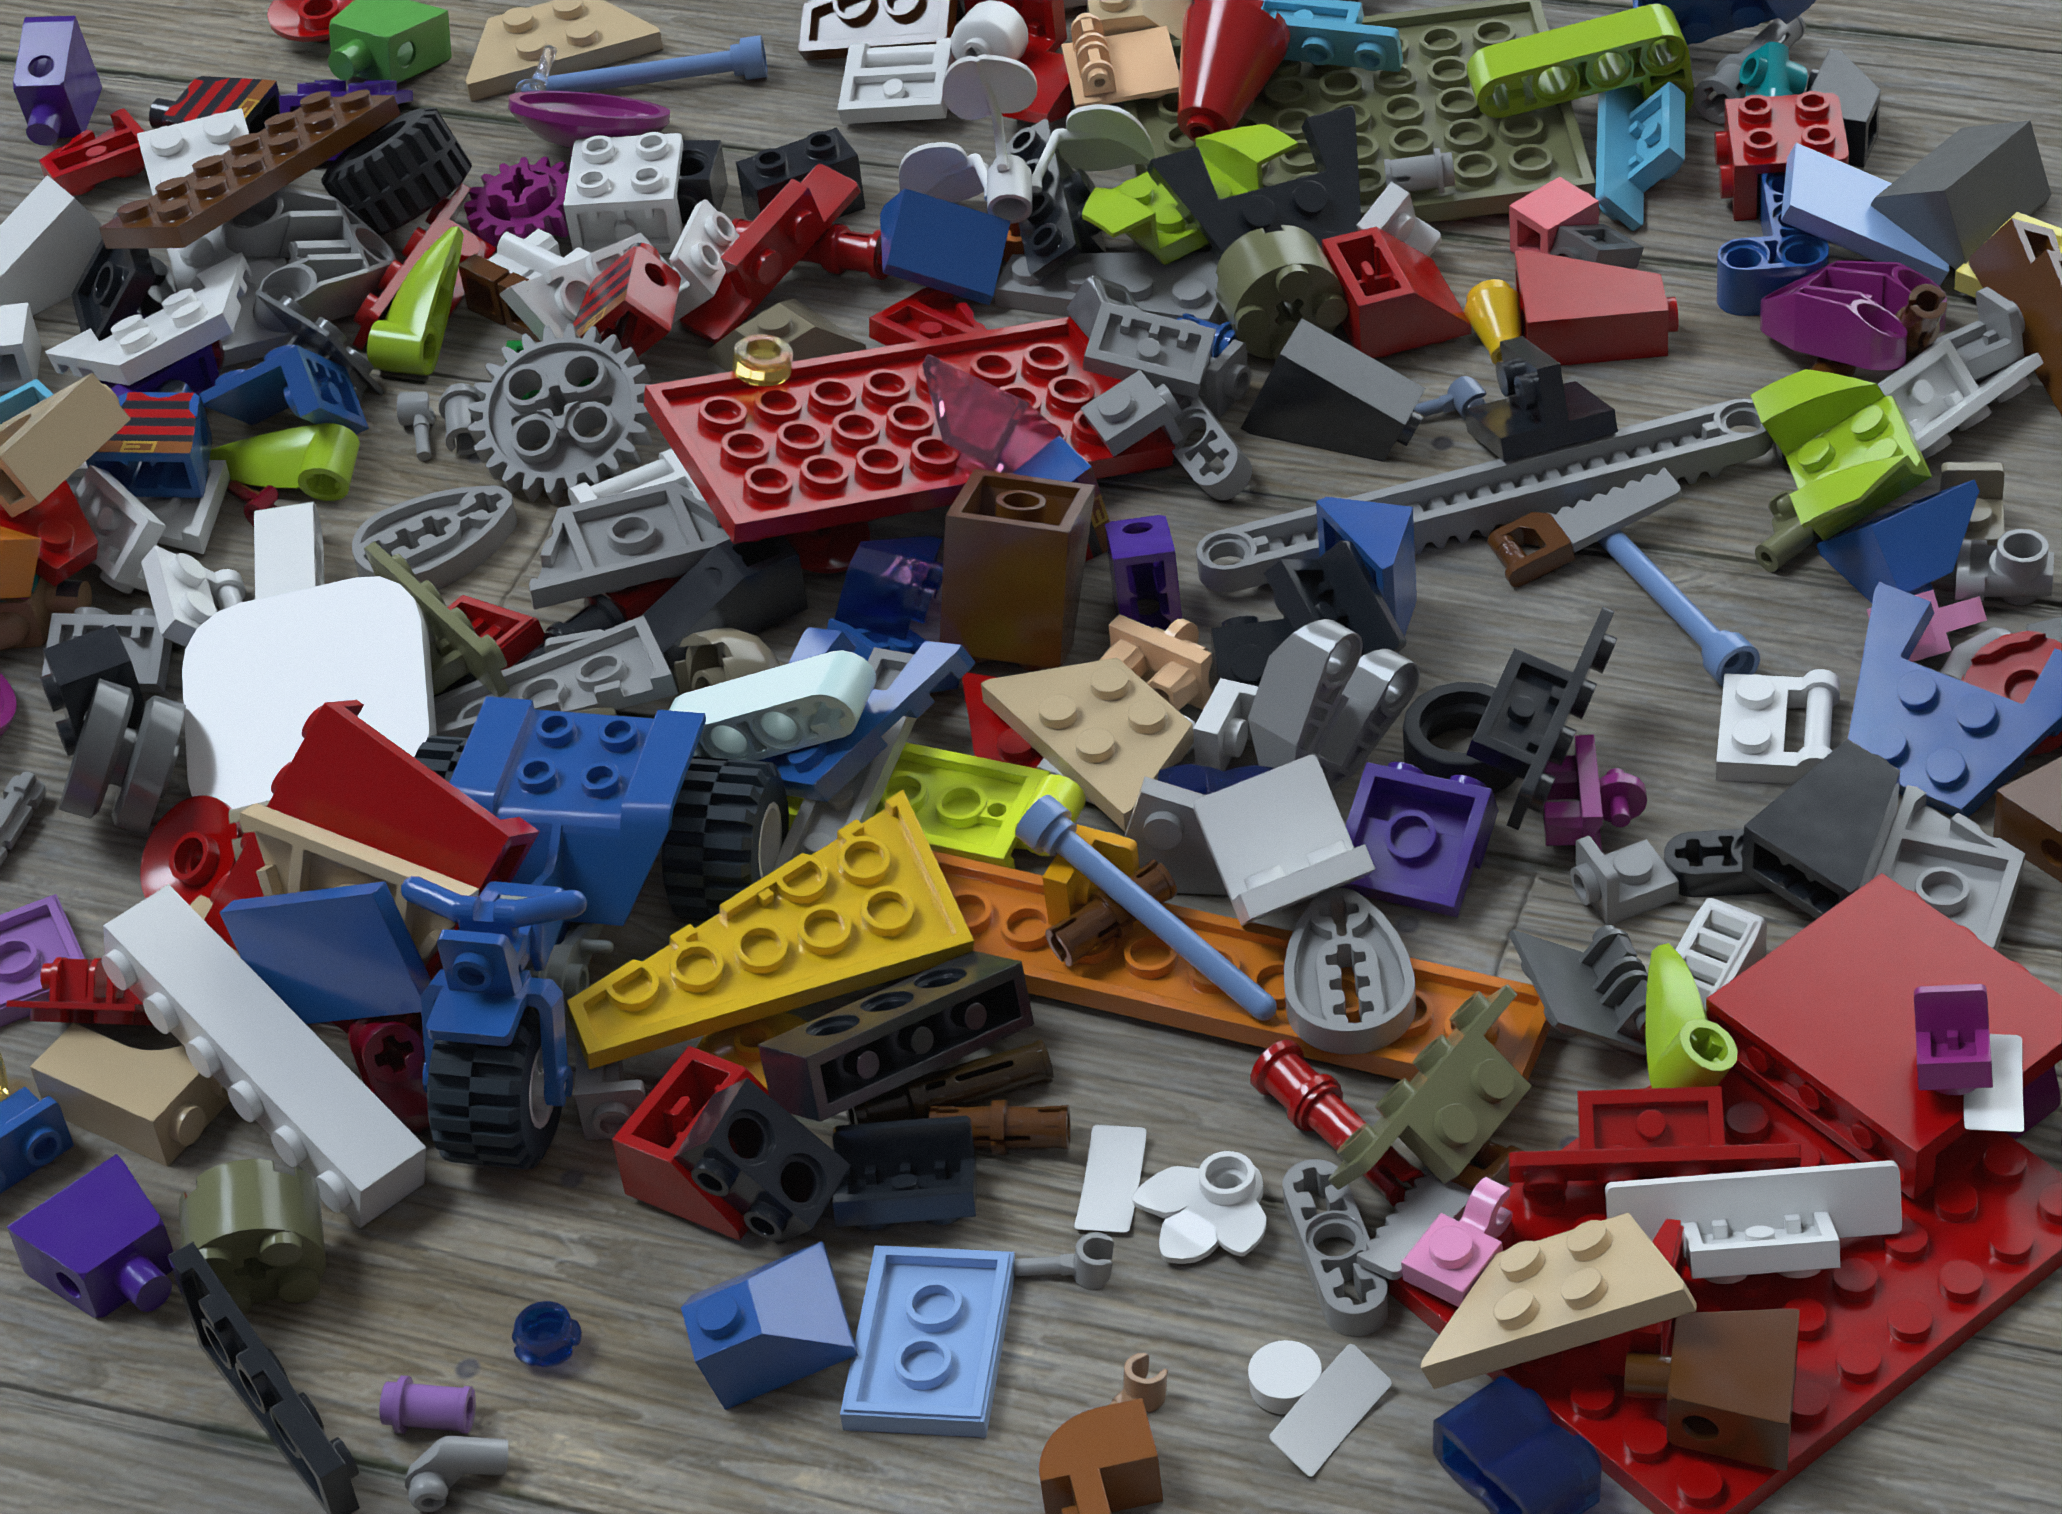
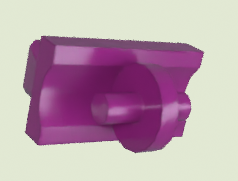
(1612, 798)

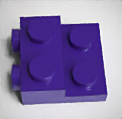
(1420, 835)

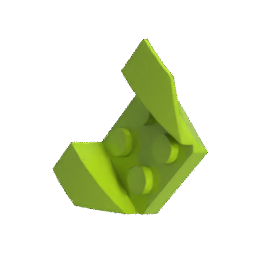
(1149, 211)
(1842, 446)

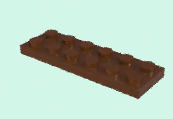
(249, 171)

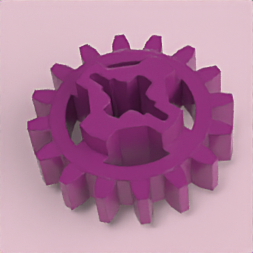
(519, 201)

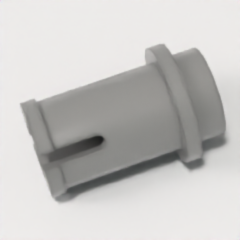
(1421, 171)
(454, 409)

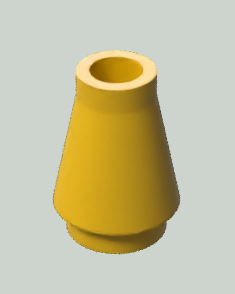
(1494, 314)

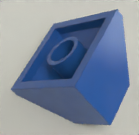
(1906, 544)
(769, 1326)

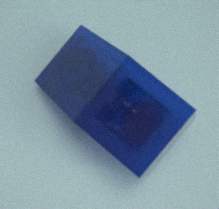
(891, 585)

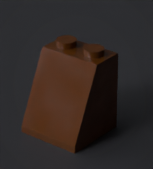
(1015, 567)

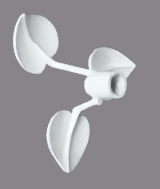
(985, 85)

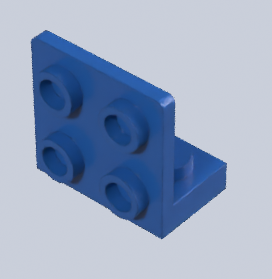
(288, 379)

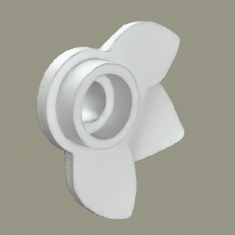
(1206, 1207)

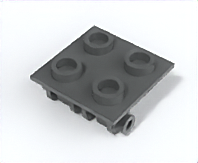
(322, 339)
(1590, 991)

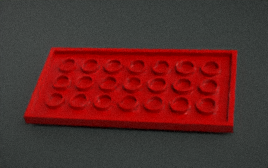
(860, 430)

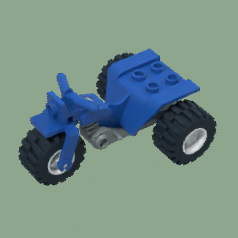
(605, 806)

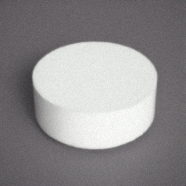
(1282, 1374)

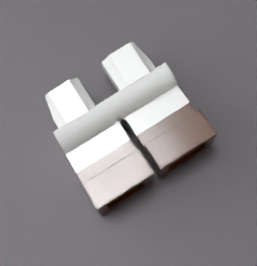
(515, 261)

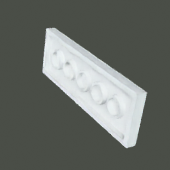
(170, 154)

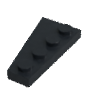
(263, 1384)

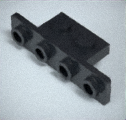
(1056, 225)
(1530, 713)

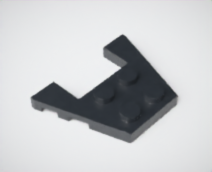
(1318, 203)

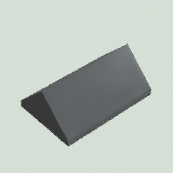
(1968, 189)

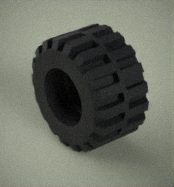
(398, 170)

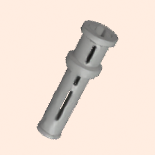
(1726, 77)

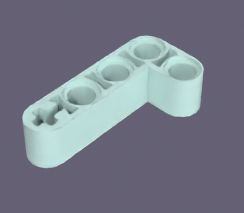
(781, 707)

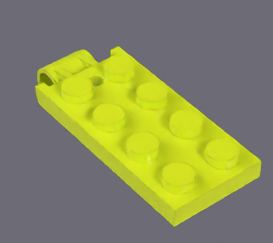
(971, 802)

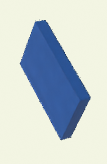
(331, 951)

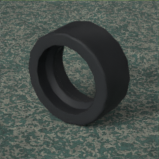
(1444, 710)

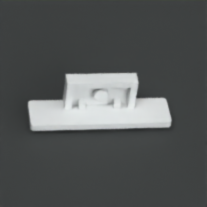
(1942, 395)
(1766, 1218)

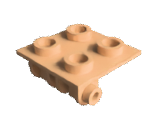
(1118, 65)

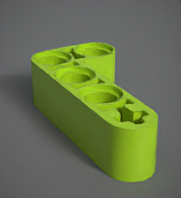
(1583, 60)

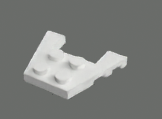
(152, 343)

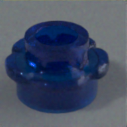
(545, 1334)

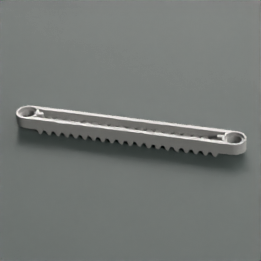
(1505, 490)

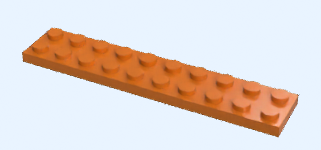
(1156, 984)

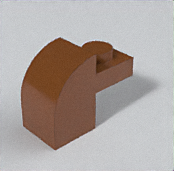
(1101, 1462)

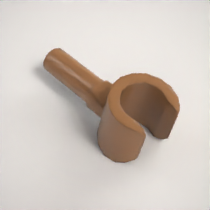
(1138, 1386)

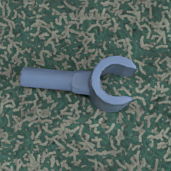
(1462, 394)

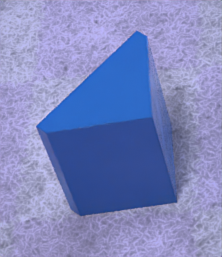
(942, 245)
(1384, 542)

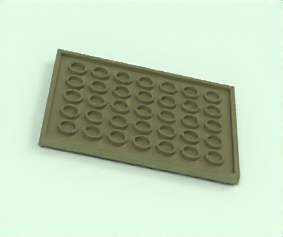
(1413, 113)

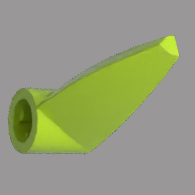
(418, 316)
(305, 457)
(1679, 1039)

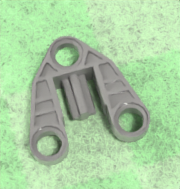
(330, 252)
(1328, 700)

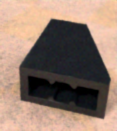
(1334, 398)
(1825, 830)

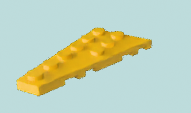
(800, 935)

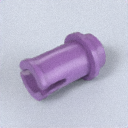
(426, 1406)

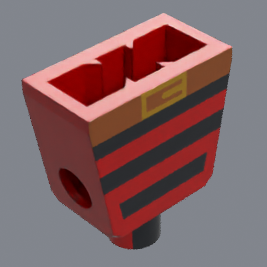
(633, 299)

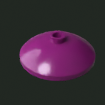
(571, 116)

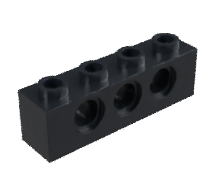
(896, 1035)

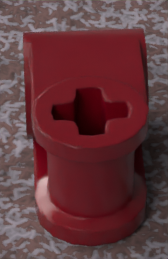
(396, 1074)

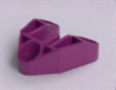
(1846, 313)

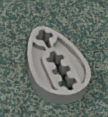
(440, 532)
(1315, 983)

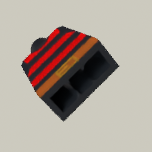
(217, 95)

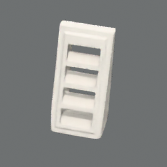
(1725, 934)

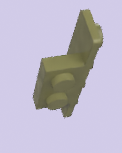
(457, 645)
(1451, 1102)

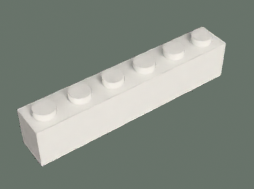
(263, 1057)

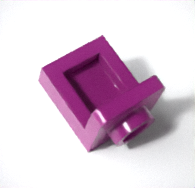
(1952, 1038)

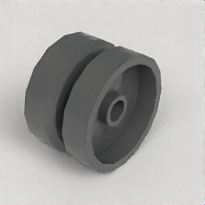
(128, 758)

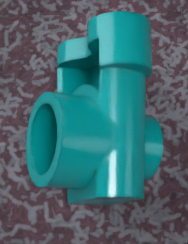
(1772, 73)

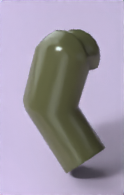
(1788, 536)

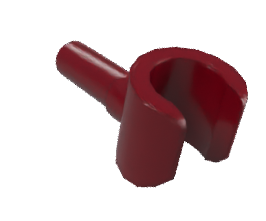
(255, 500)

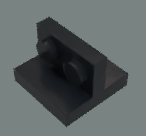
(120, 286)
(1539, 407)

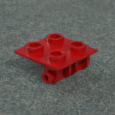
(83, 995)

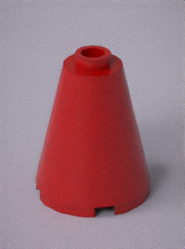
(1225, 62)

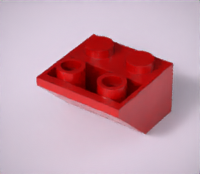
(1392, 294)
(657, 1131)

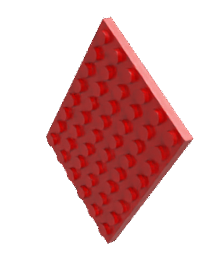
(1864, 1328)

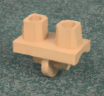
(1164, 659)

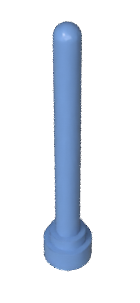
(743, 58)
(1721, 650)
(1050, 829)

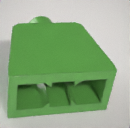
(388, 39)

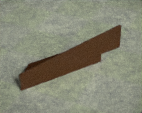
(2026, 268)

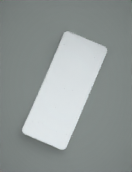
(2002, 1105)
(1111, 1178)
(1330, 1409)

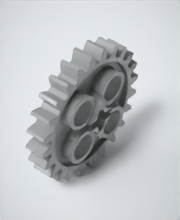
(556, 370)

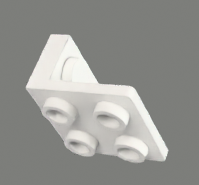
(624, 190)
(1279, 839)

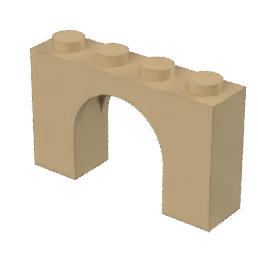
(54, 440)
(129, 1094)

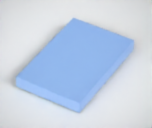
(1836, 206)
(929, 1341)

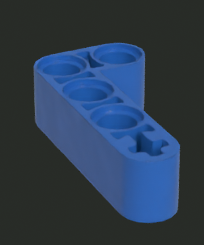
(1760, 265)

